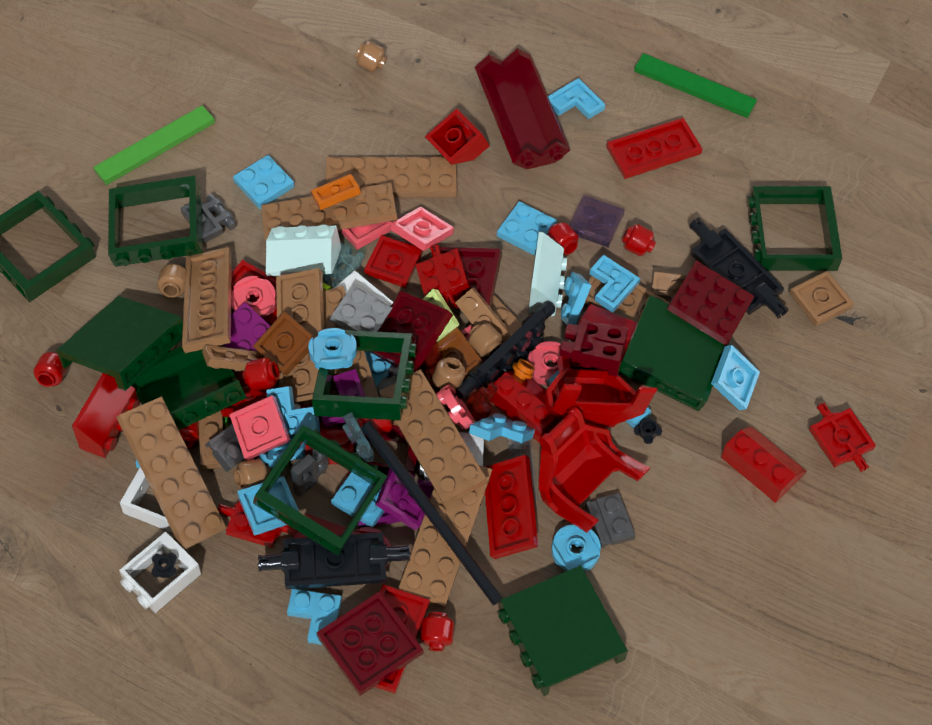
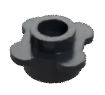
(648, 424)
(167, 571)

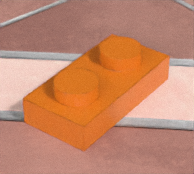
(335, 192)

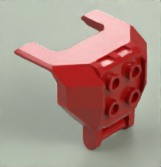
(598, 396)
(575, 462)

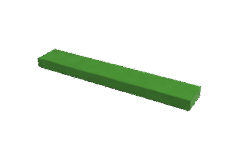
(153, 145)

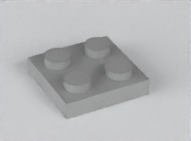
(360, 311)

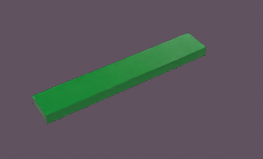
(695, 85)

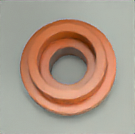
(523, 369)

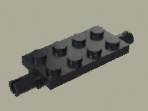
(732, 261)
(512, 350)
(313, 566)

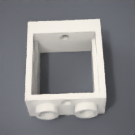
(133, 498)
(161, 545)

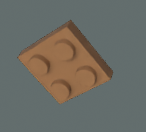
(821, 298)

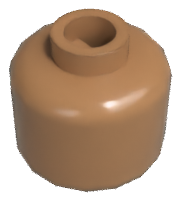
(370, 56)
(172, 280)
(485, 340)
(449, 372)
(251, 473)

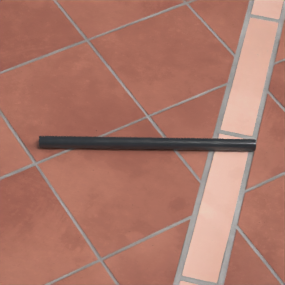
(432, 513)

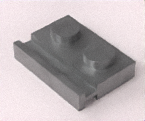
(226, 448)
(613, 521)

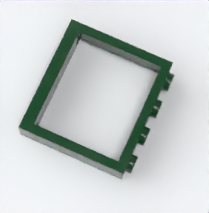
(152, 193)
(796, 195)
(58, 271)
(369, 407)
(300, 522)

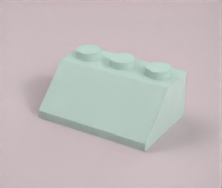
(302, 249)
(547, 274)

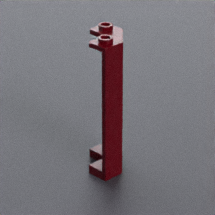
(522, 110)

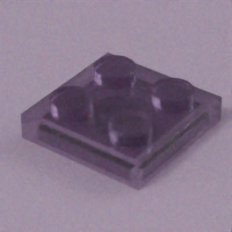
(596, 221)

